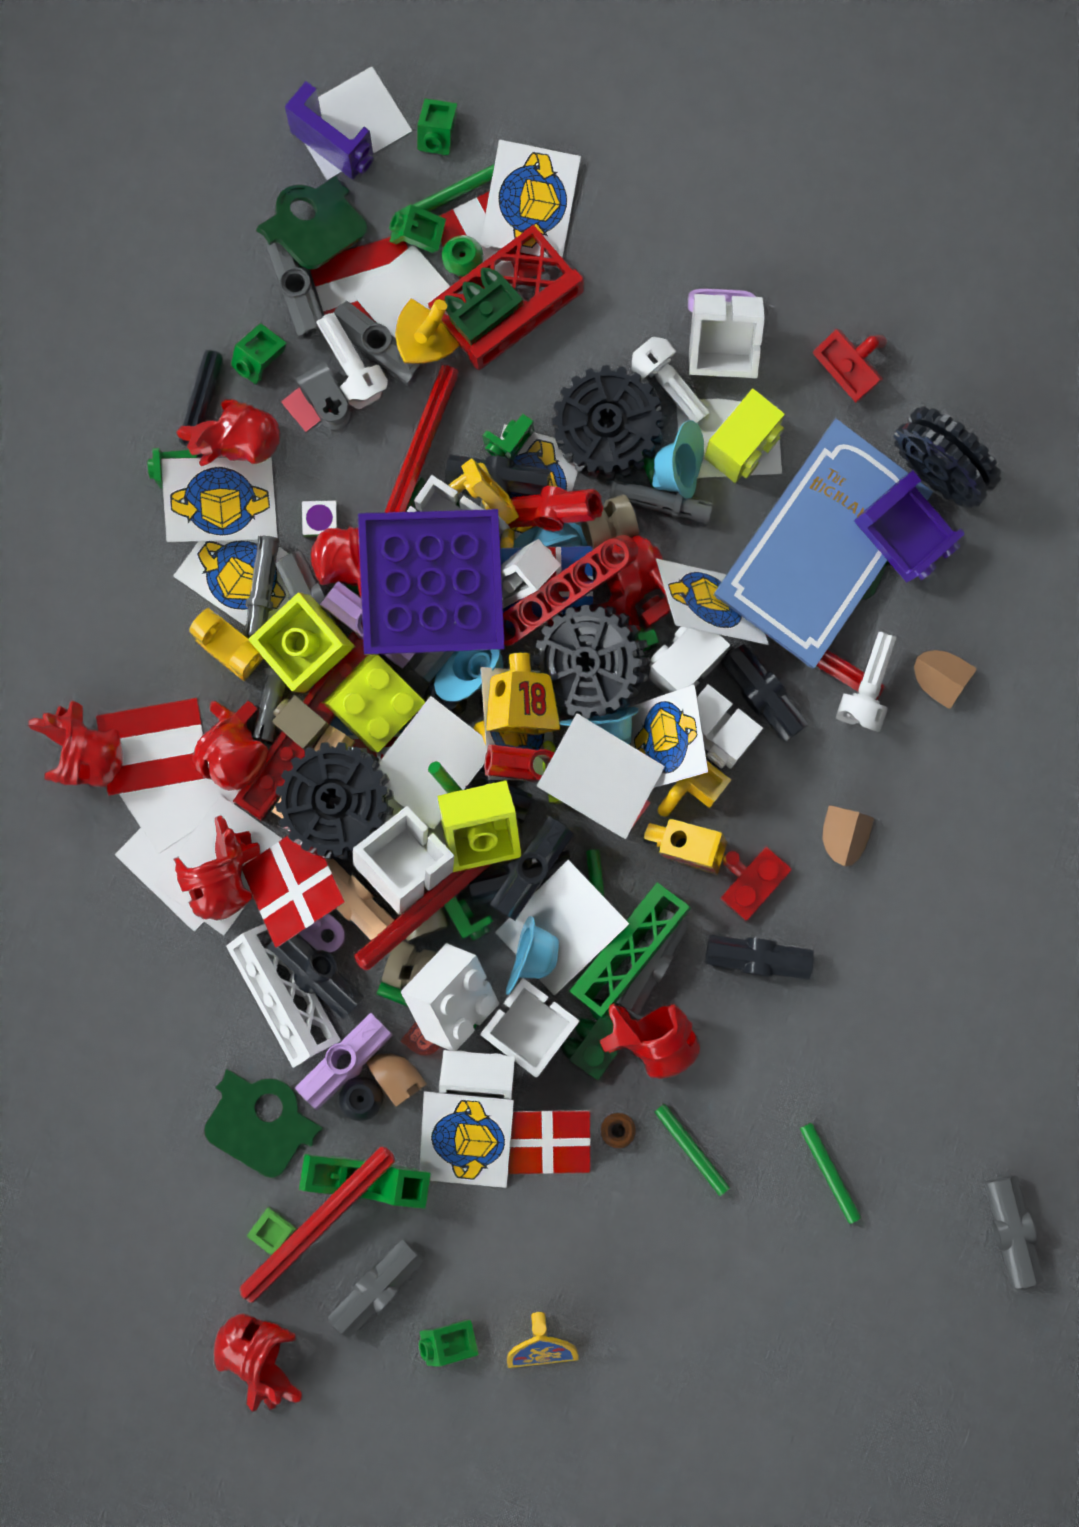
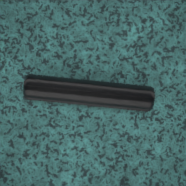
(203, 390)

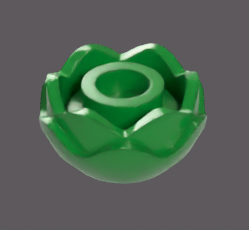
(462, 265)

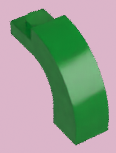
(395, 1187)

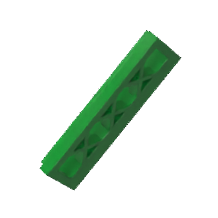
(624, 944)

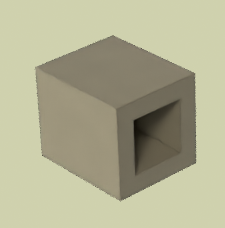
(299, 722)

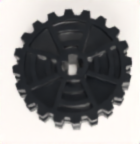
(602, 397)
(947, 457)
(598, 635)
(318, 778)

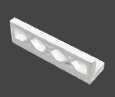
(276, 999)

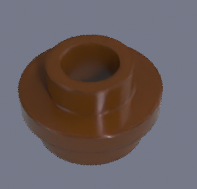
(626, 1138)

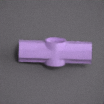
(348, 609)
(327, 1078)

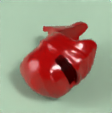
(239, 435)
(337, 557)
(634, 581)
(230, 749)
(86, 754)
(217, 884)
(660, 1039)
(250, 1351)

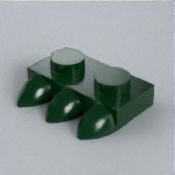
(484, 307)
(589, 1053)

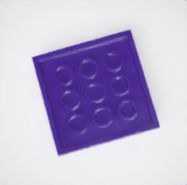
(430, 581)

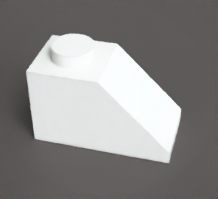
(526, 572)

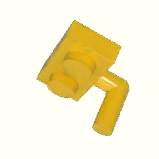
(480, 484)
(704, 787)

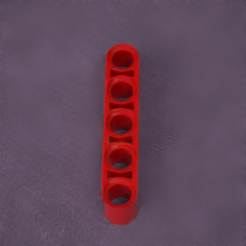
(576, 580)

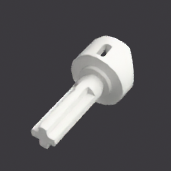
(667, 376)
(363, 384)
(864, 706)

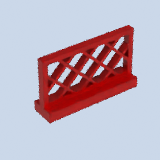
(532, 313)

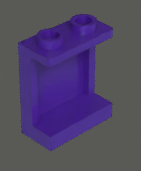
(306, 124)
(908, 529)

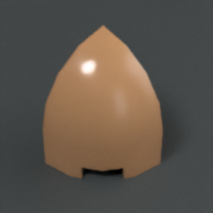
(943, 675)
(846, 834)
(396, 1076)

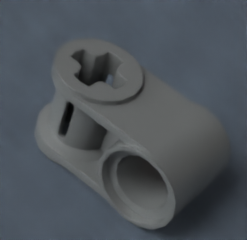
(324, 393)

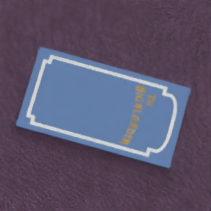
(809, 554)

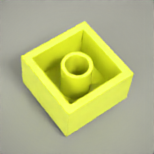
(744, 435)
(301, 643)
(374, 702)
(480, 825)

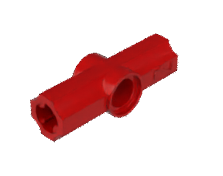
(556, 507)
(514, 762)

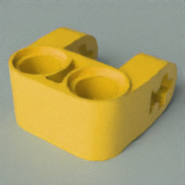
(225, 643)

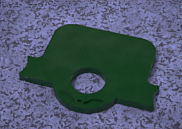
(322, 237)
(246, 1137)

